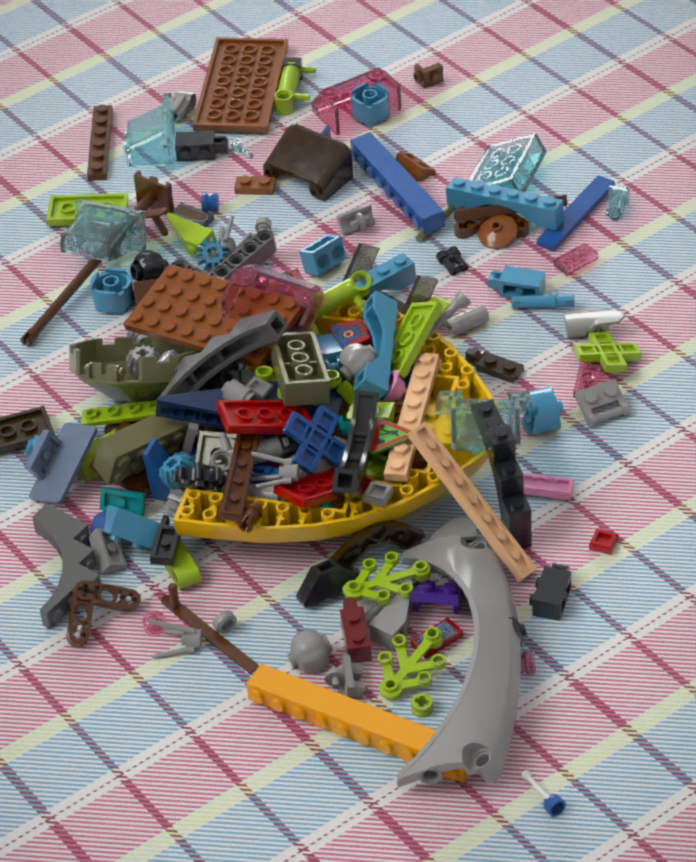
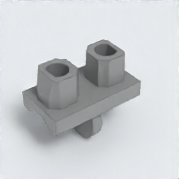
(355, 219)
(343, 678)

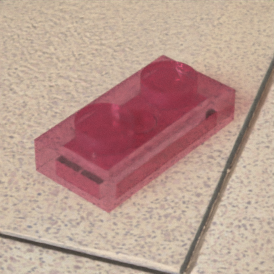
(575, 259)
(587, 376)

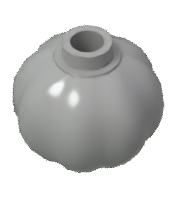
(354, 359)
(310, 651)

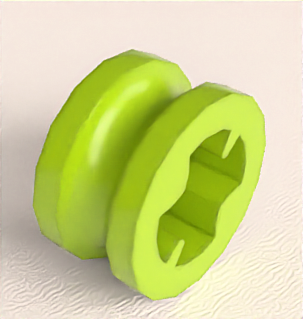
(422, 698)

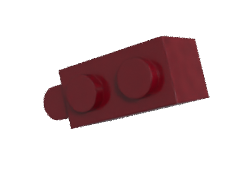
(355, 631)

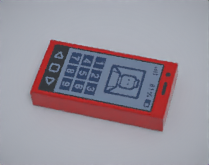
(450, 633)

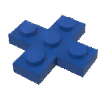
(315, 439)

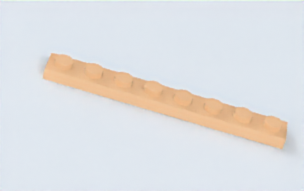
(412, 415)
(471, 501)

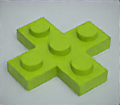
(607, 352)

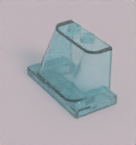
(150, 137)
(104, 231)
(462, 426)

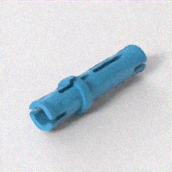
(534, 301)

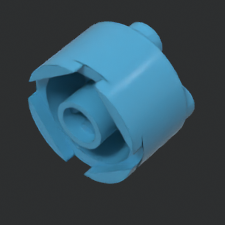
(370, 103)
(112, 291)
(542, 412)

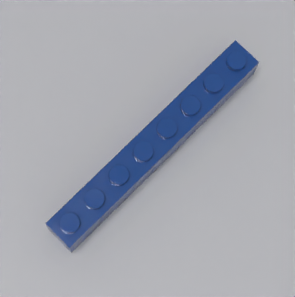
(397, 183)

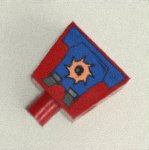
(351, 332)

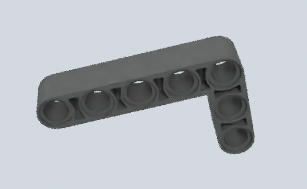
(253, 251)

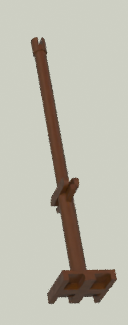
(148, 195)

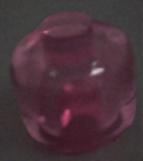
(152, 629)

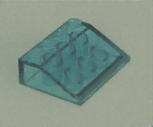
(511, 163)

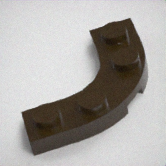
(378, 534)

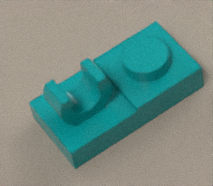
(123, 499)

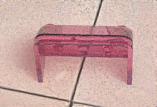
(331, 98)
(304, 293)

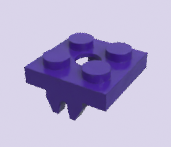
(438, 594)

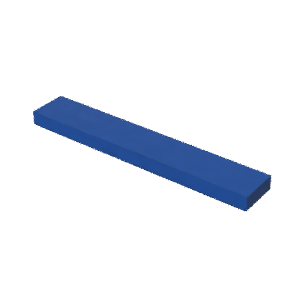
(576, 213)

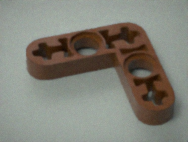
(467, 228)
(88, 602)

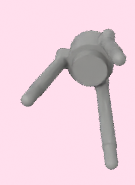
(231, 246)
(287, 473)
(190, 637)

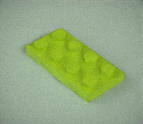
(62, 207)
(412, 334)

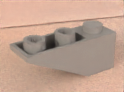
(390, 621)

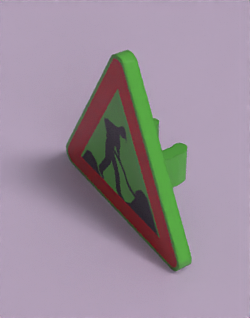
(387, 435)

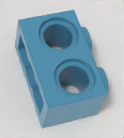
(323, 254)

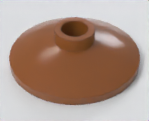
(498, 231)

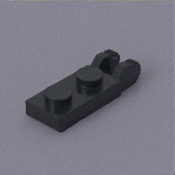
(165, 544)

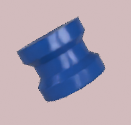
(210, 201)

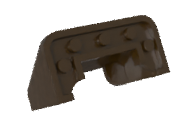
(312, 158)

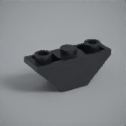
(325, 582)

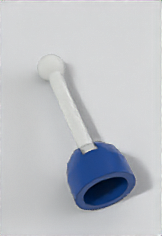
(552, 803)

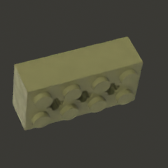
(300, 369)
(123, 450)

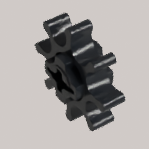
(200, 477)

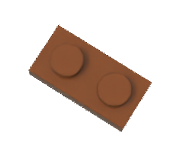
(255, 185)

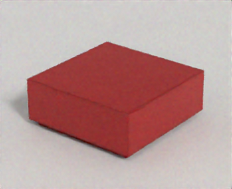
(603, 541)

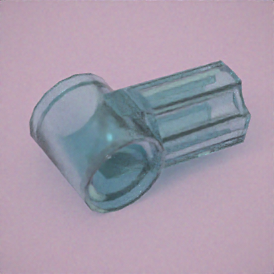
(617, 200)

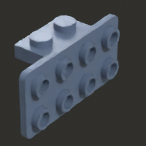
(58, 460)

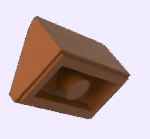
(414, 166)

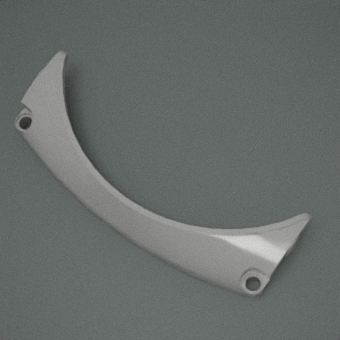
(484, 713)

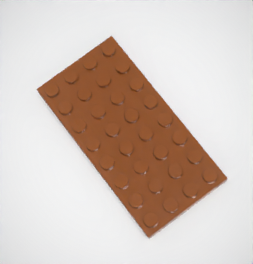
(240, 85)
(187, 311)

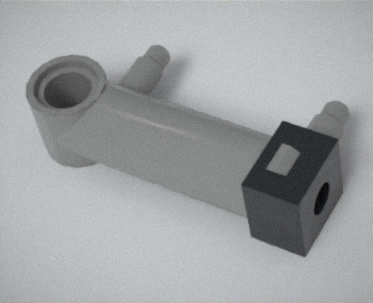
(278, 446)

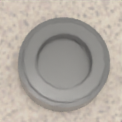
(224, 621)

